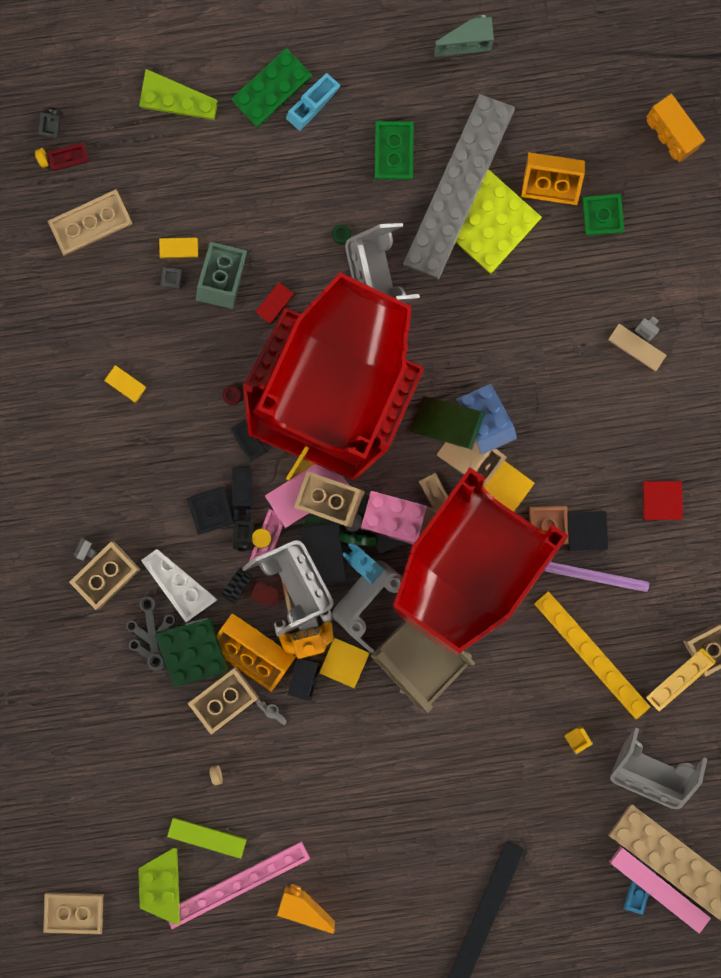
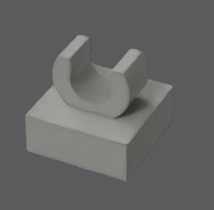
(647, 328)
(84, 550)

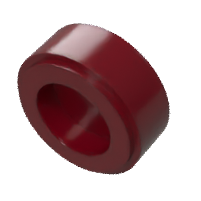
(232, 395)

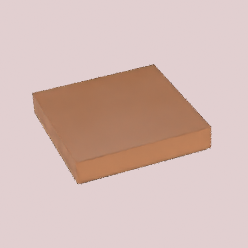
(545, 516)

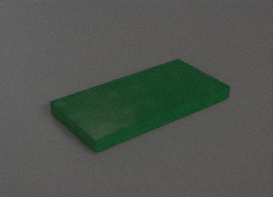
(447, 422)

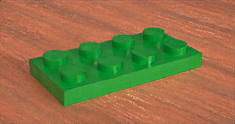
(271, 87)

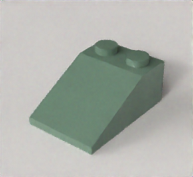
(468, 38)
(221, 275)

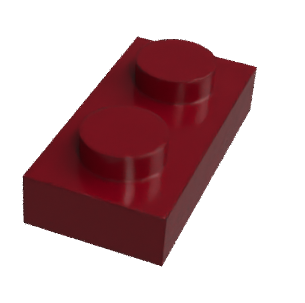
(68, 156)

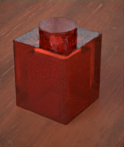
(265, 594)

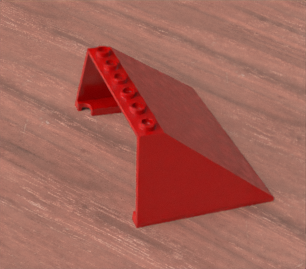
(295, 445)

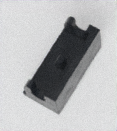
(304, 679)

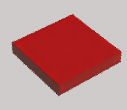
(662, 500)

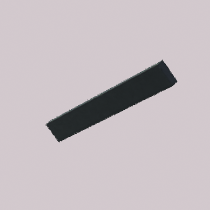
(486, 911)

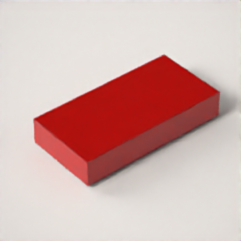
(274, 303)

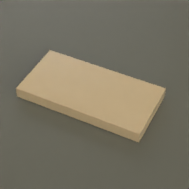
(90, 222)

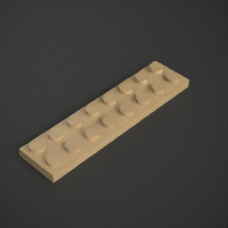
(669, 858)

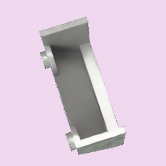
(369, 262)
(300, 580)
(357, 599)
(653, 778)

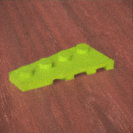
(171, 97)

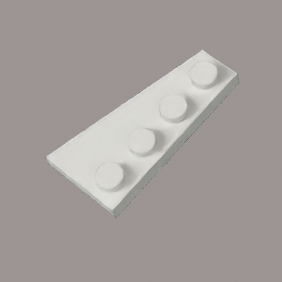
(179, 587)

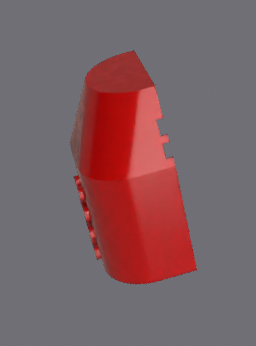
(339, 368)
(472, 567)

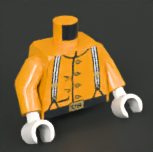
(308, 641)

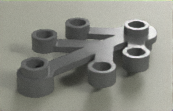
(150, 636)

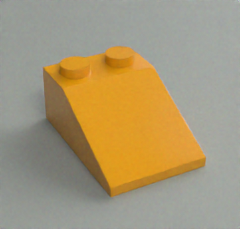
(301, 908)

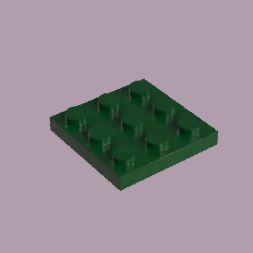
(191, 651)

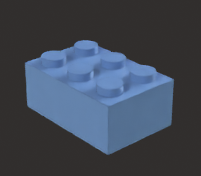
(496, 424)

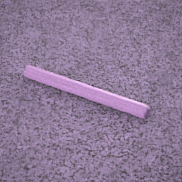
(597, 576)

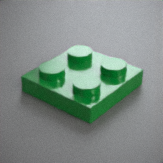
(603, 215)

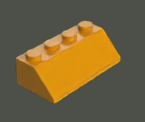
(253, 652)

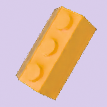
(553, 178)

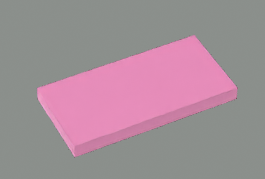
(285, 496)

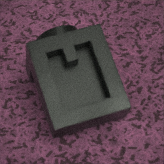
(50, 122)
(243, 535)

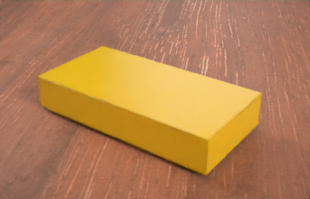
(178, 248)
(125, 384)

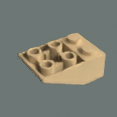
(463, 458)

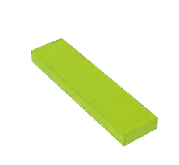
(207, 837)

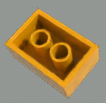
(675, 128)

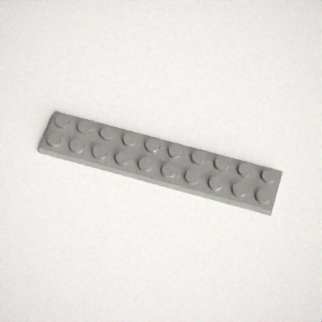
(459, 186)

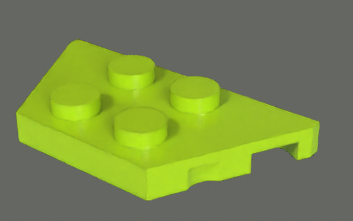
(161, 887)

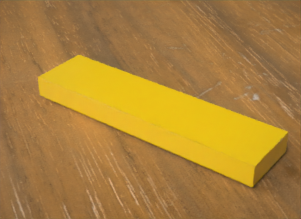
(680, 679)

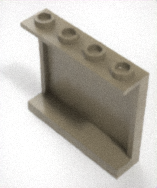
(419, 665)

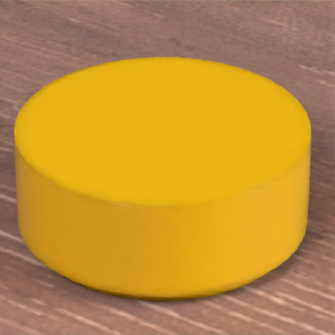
(42, 158)
(261, 538)

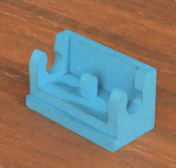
(363, 563)

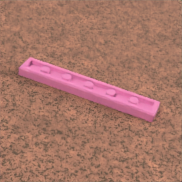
(659, 890)

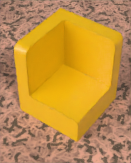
(578, 739)

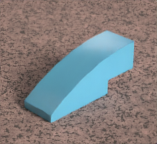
(312, 101)

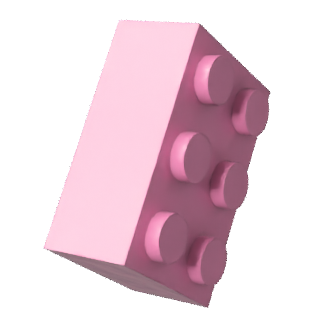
(393, 517)

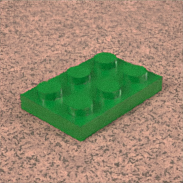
(394, 150)

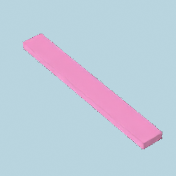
(242, 882)

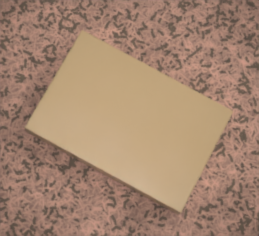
(73, 913)

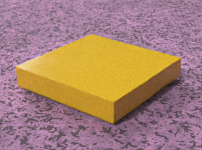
(509, 486)
(344, 662)

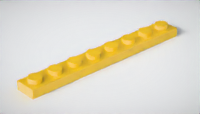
(592, 655)

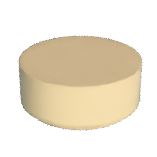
(216, 775)

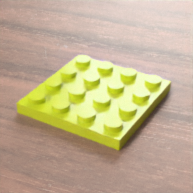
(495, 223)

